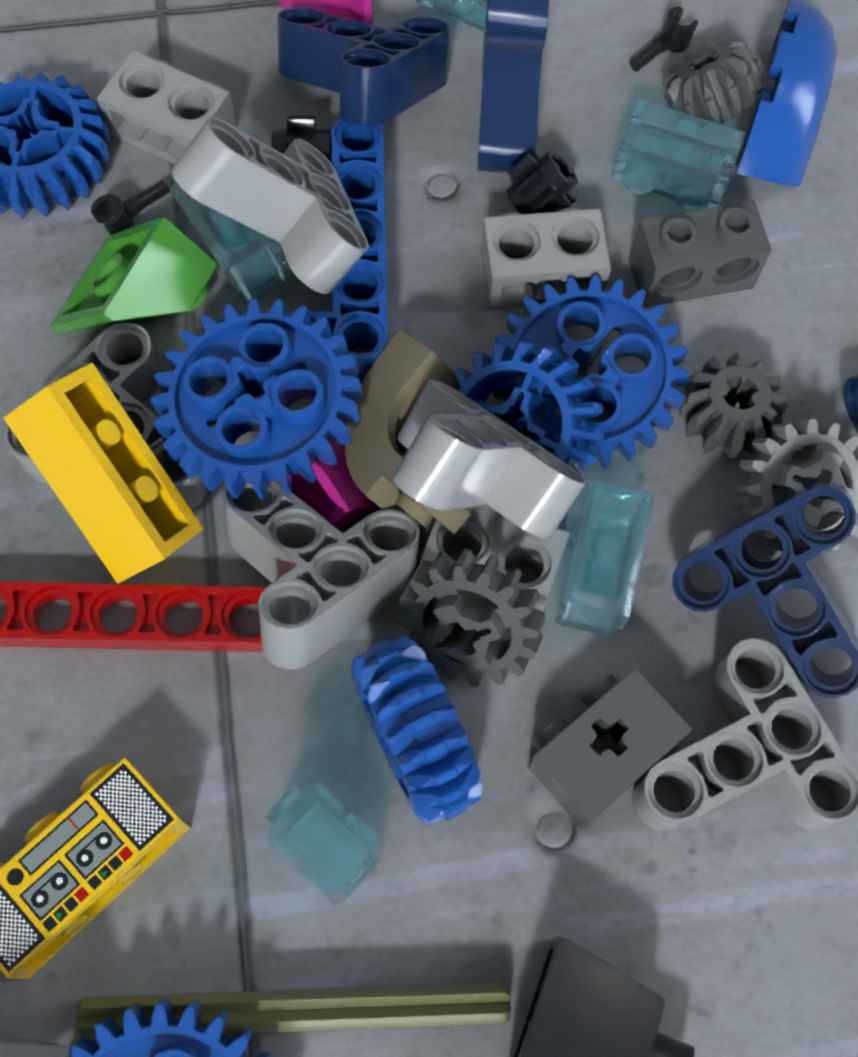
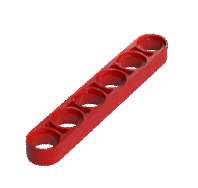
(150, 627)

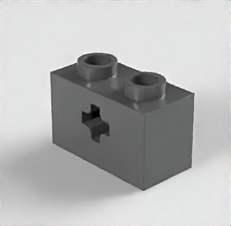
(644, 734)

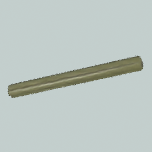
(321, 1008)

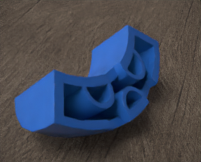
(791, 114)

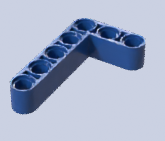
(360, 167)

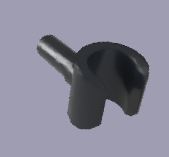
(673, 38)
(123, 212)

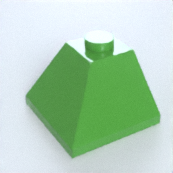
(138, 277)

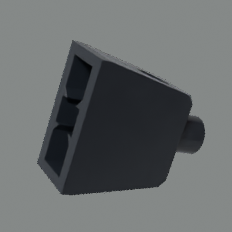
(592, 1011)

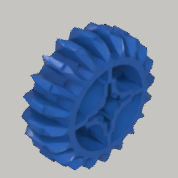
(49, 142)
(530, 400)
(417, 729)

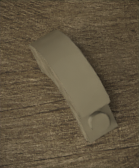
(387, 400)

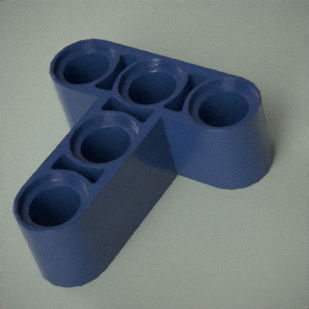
(369, 65)
(510, 81)
(769, 580)

